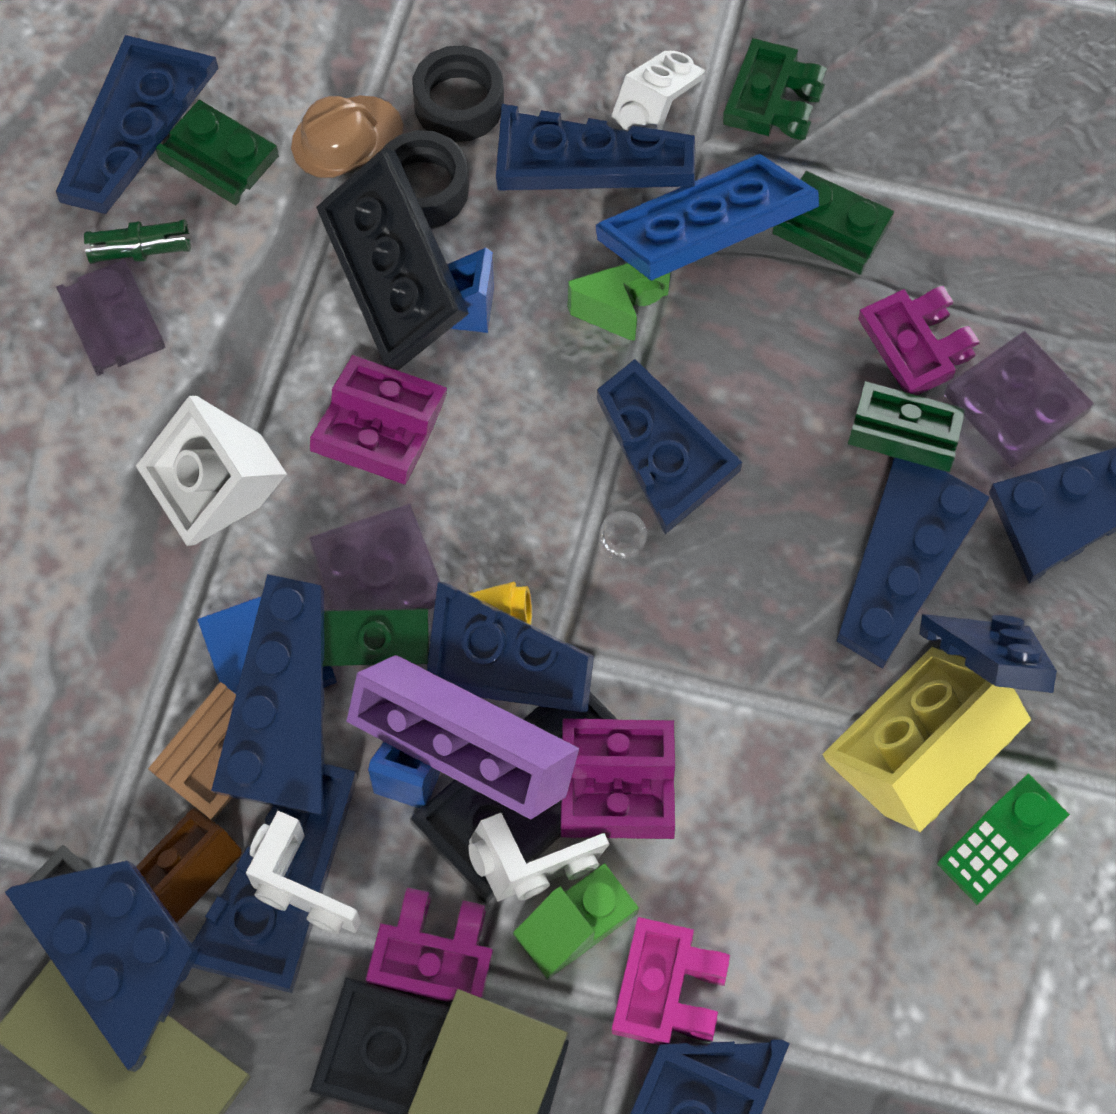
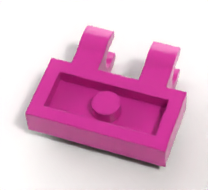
(654, 981)

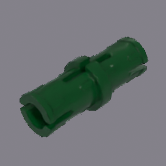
(137, 241)

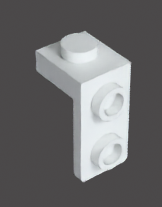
(652, 88)
(273, 853)
(500, 860)

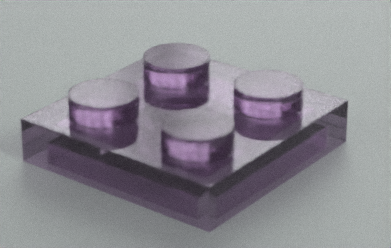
(1018, 399)
(377, 563)

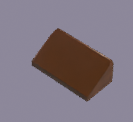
(188, 862)

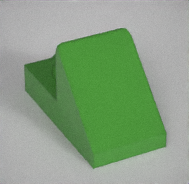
(609, 298)
(575, 920)

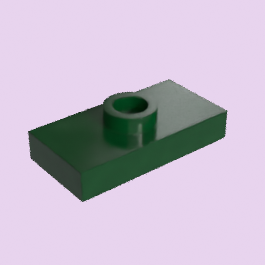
(374, 636)

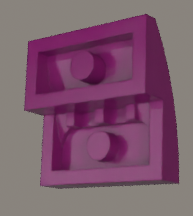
(378, 419)
(620, 779)

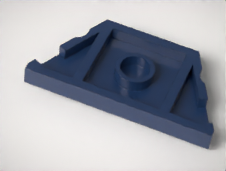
(111, 948)
(711, 1078)

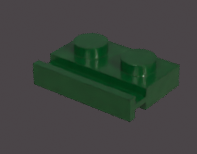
(217, 152)
(841, 229)
(907, 426)

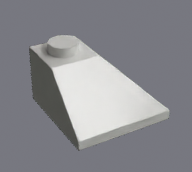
(208, 470)

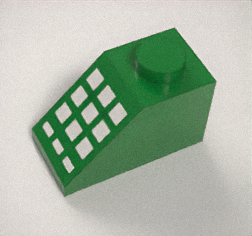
(1003, 839)

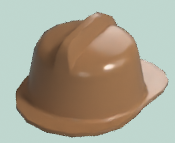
(343, 134)

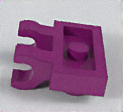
(907, 344)
(429, 963)

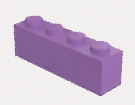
(462, 736)

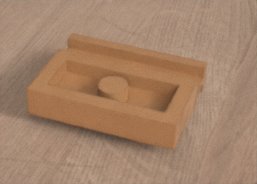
(193, 754)

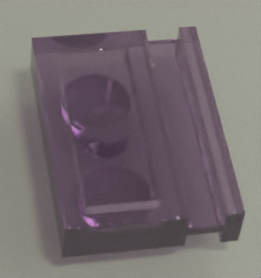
(111, 317)

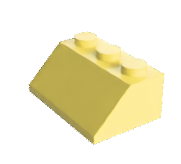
(927, 738)

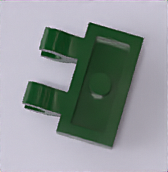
(760, 90)

